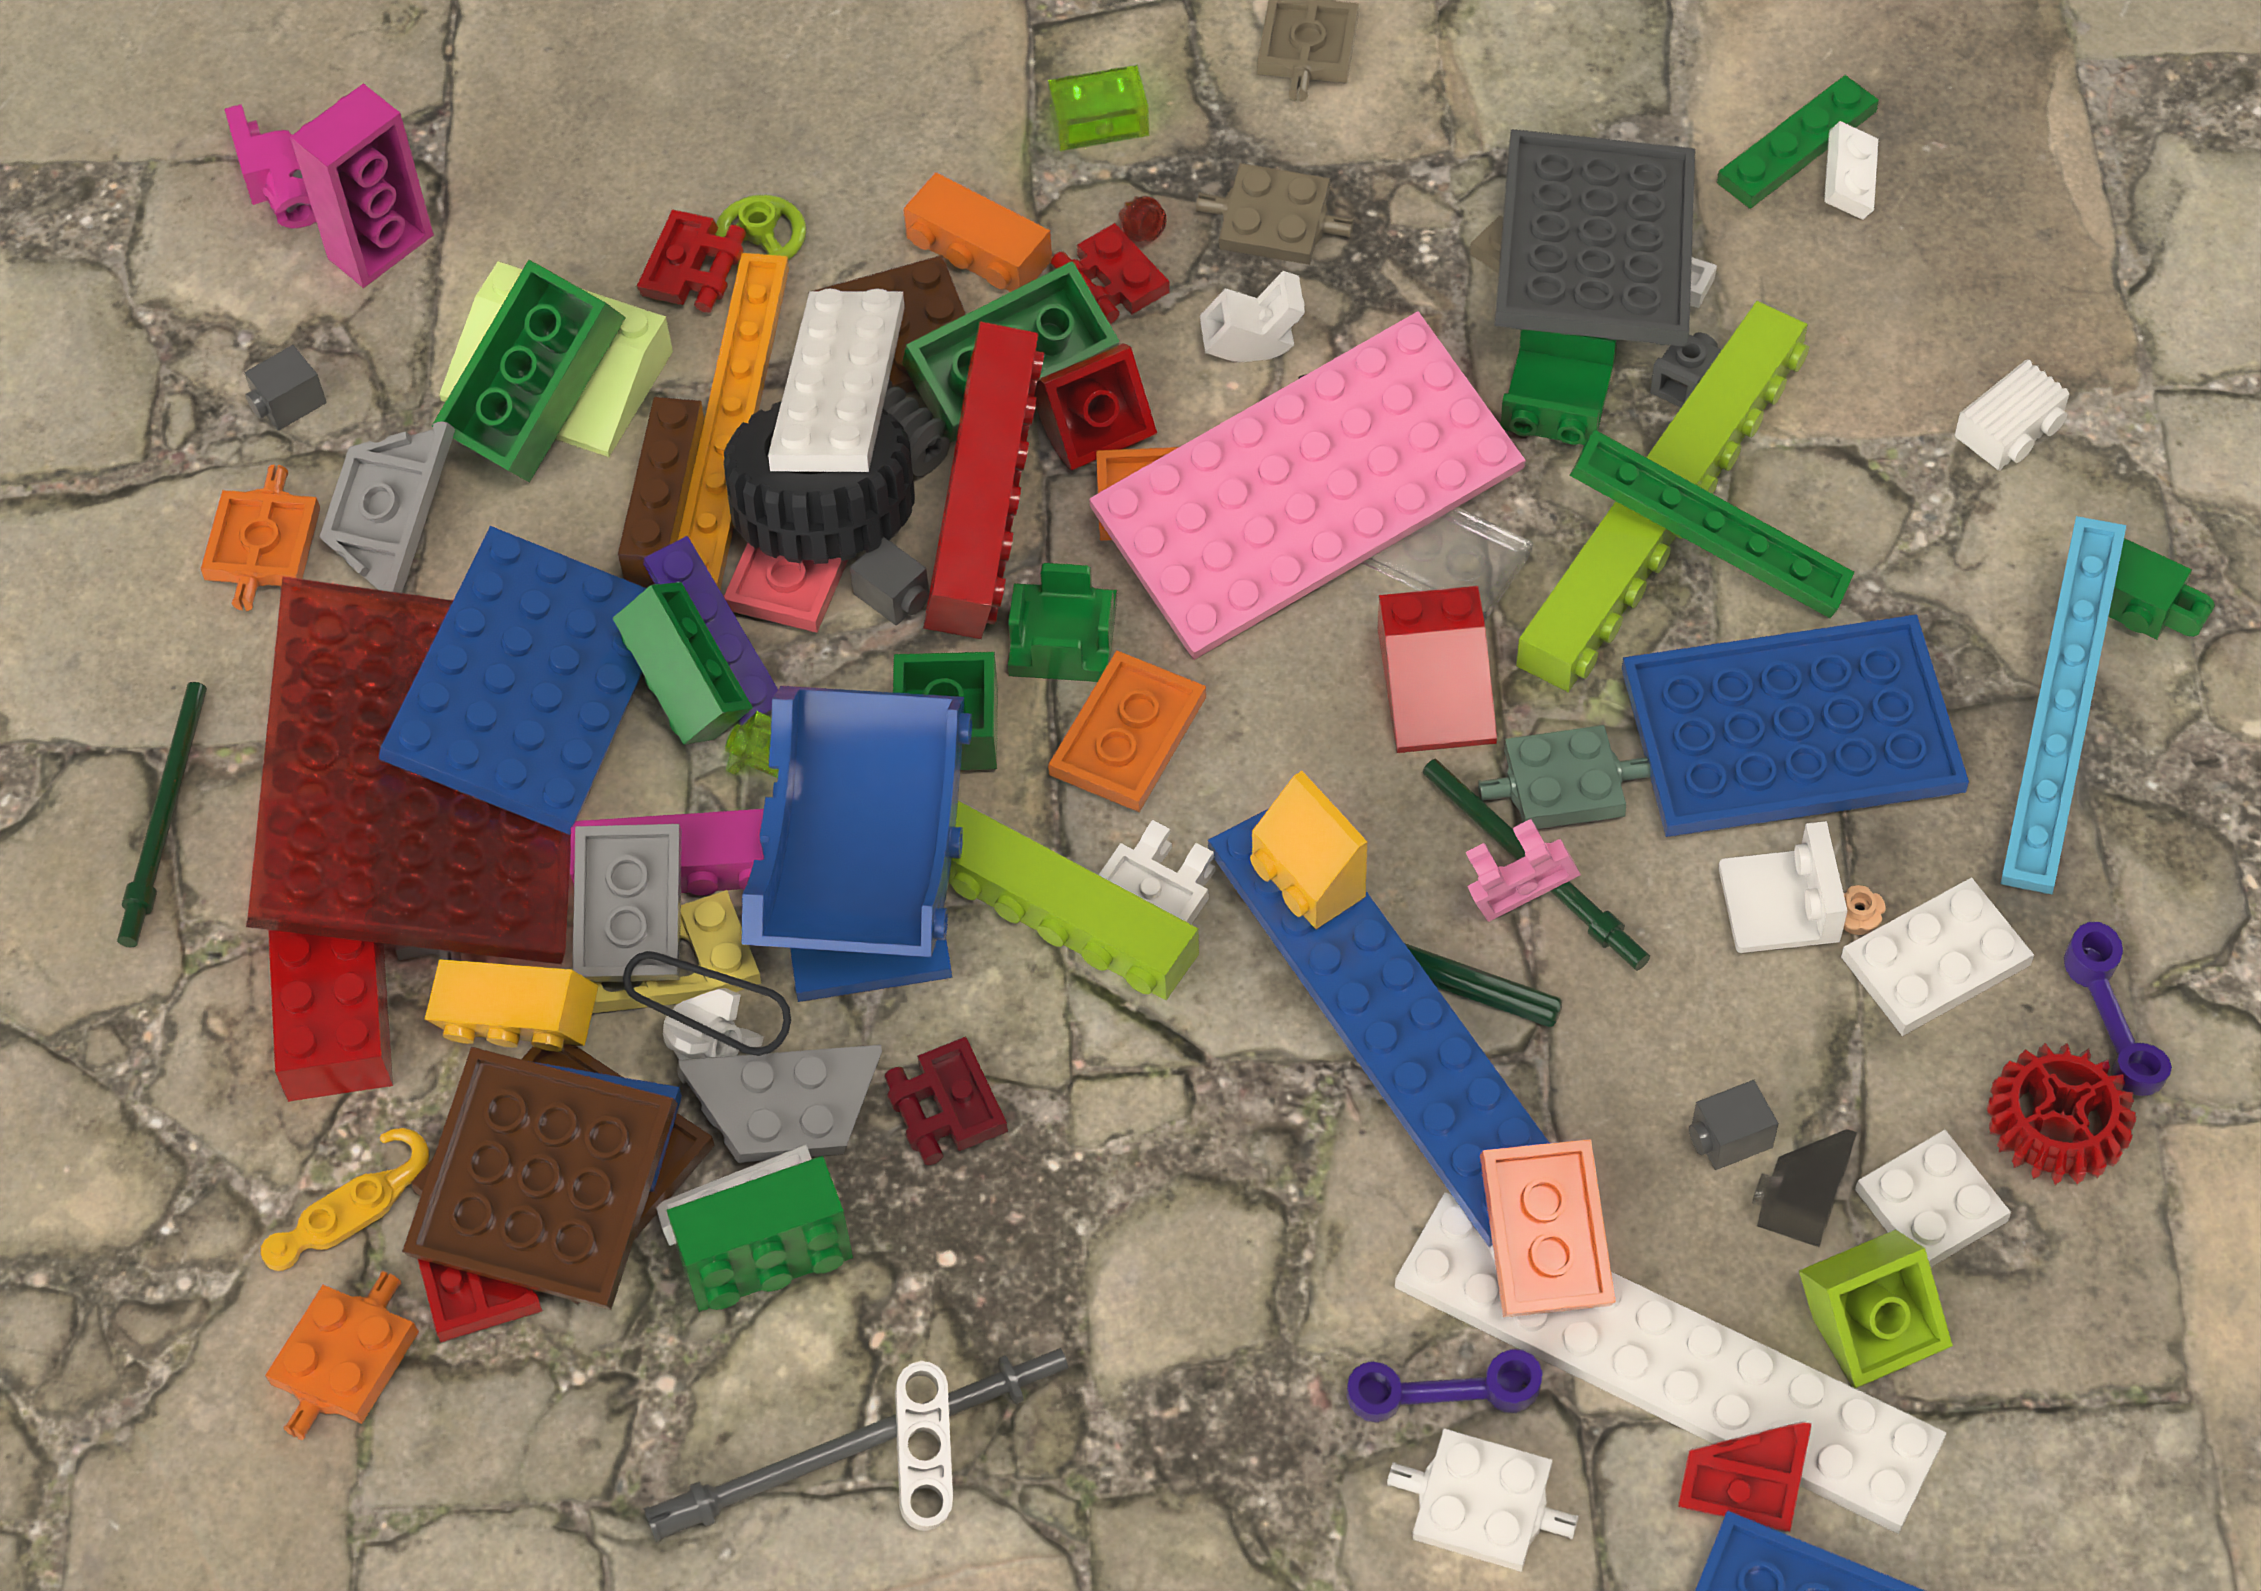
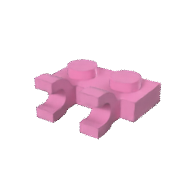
(1511, 886)

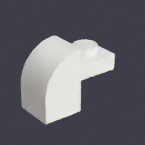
(1252, 327)

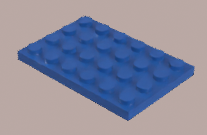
(521, 683)
(1793, 725)

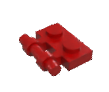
(680, 254)
(1122, 269)

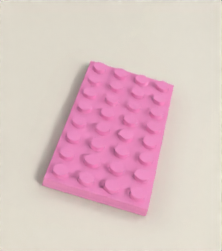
(1306, 484)

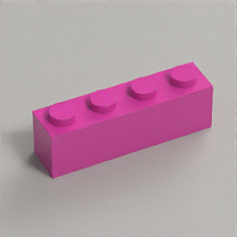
(714, 847)

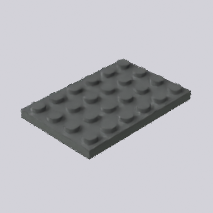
(1597, 238)

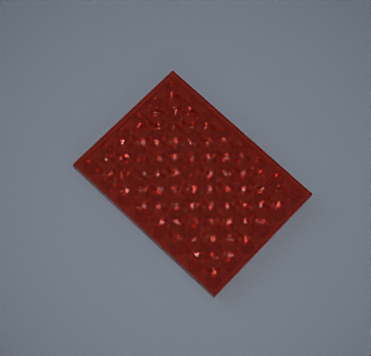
(366, 844)

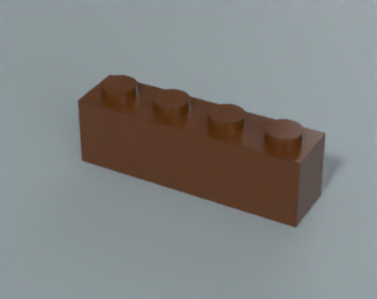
(660, 484)

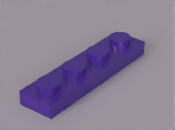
(683, 564)

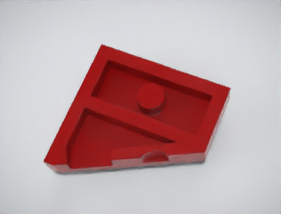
(472, 1302)
(1749, 1475)

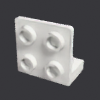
(1785, 895)

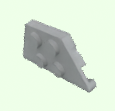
(385, 503)
(783, 1098)

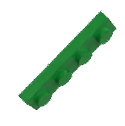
(1795, 142)

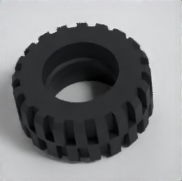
(817, 512)

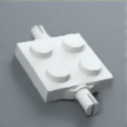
(1482, 1500)

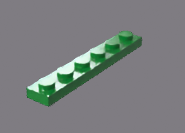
(1712, 523)

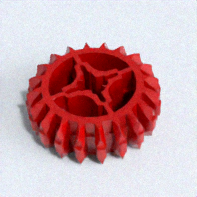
(2057, 1140)

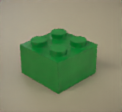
(960, 675)

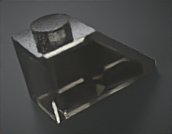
(1804, 1188)

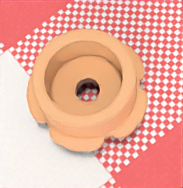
(1864, 921)

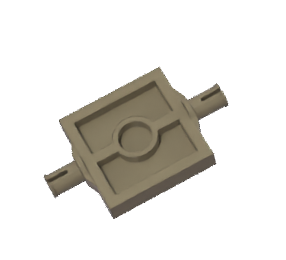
(1307, 42)
(1274, 214)

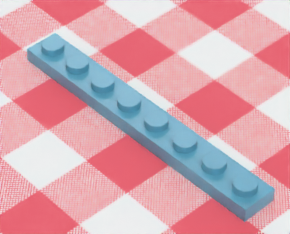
(2063, 706)

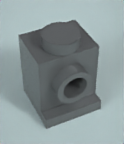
(1683, 365)

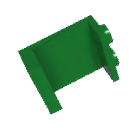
(1558, 386)

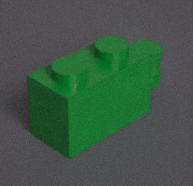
(2155, 594)

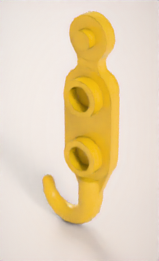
(348, 1207)

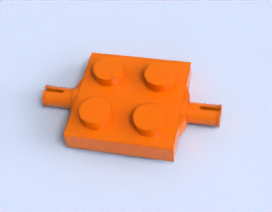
(260, 537)
(342, 1354)

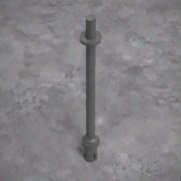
(707, 1501)

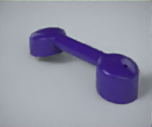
(2091, 962)
(1377, 1392)

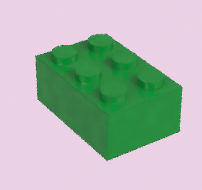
(761, 1234)

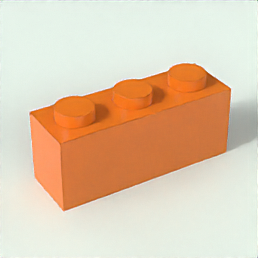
(977, 234)

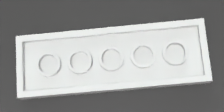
(837, 382)

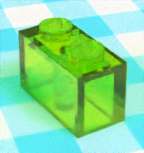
(1098, 107)

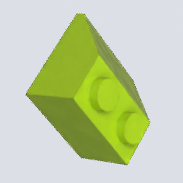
(1877, 1307)

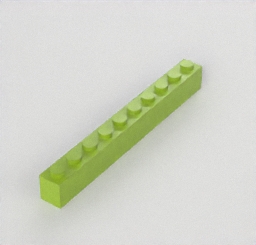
(1627, 546)

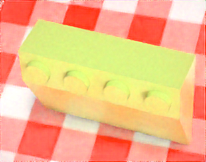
(616, 385)

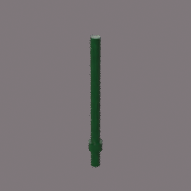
(140, 893)
(1602, 925)

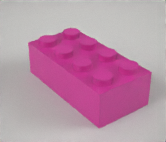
(362, 185)

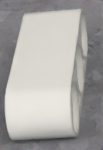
(929, 1418)

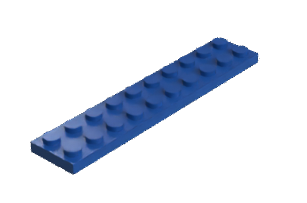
(1393, 1027)

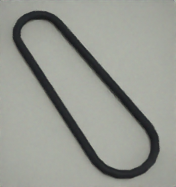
(714, 975)

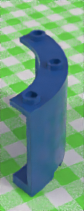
(858, 822)

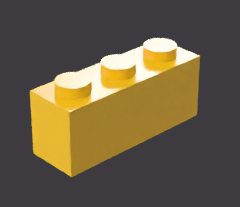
(511, 1004)

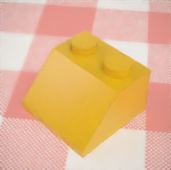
(1310, 853)

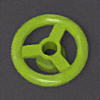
(759, 217)

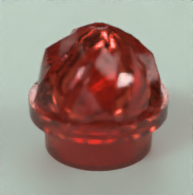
(1143, 219)

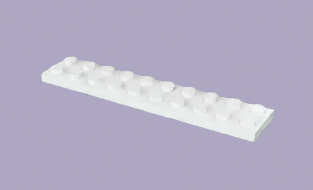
(1688, 1372)

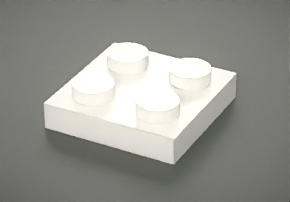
(1934, 1198)

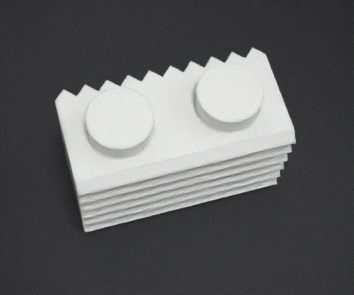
(2013, 415)

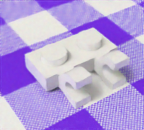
(1144, 876)

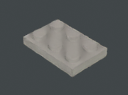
(626, 900)

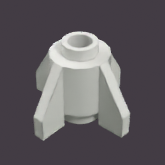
(715, 1010)

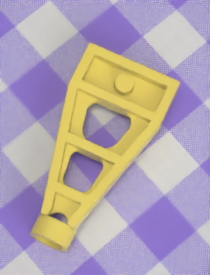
(717, 944)

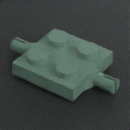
(1564, 777)

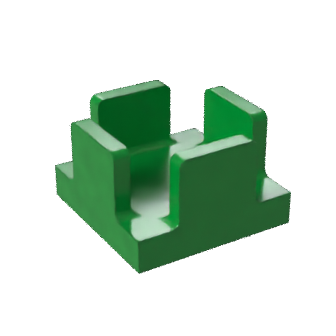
(1061, 626)

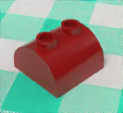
(1094, 406)

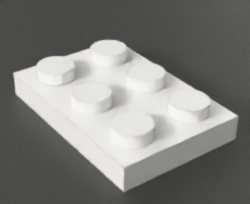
(1937, 956)

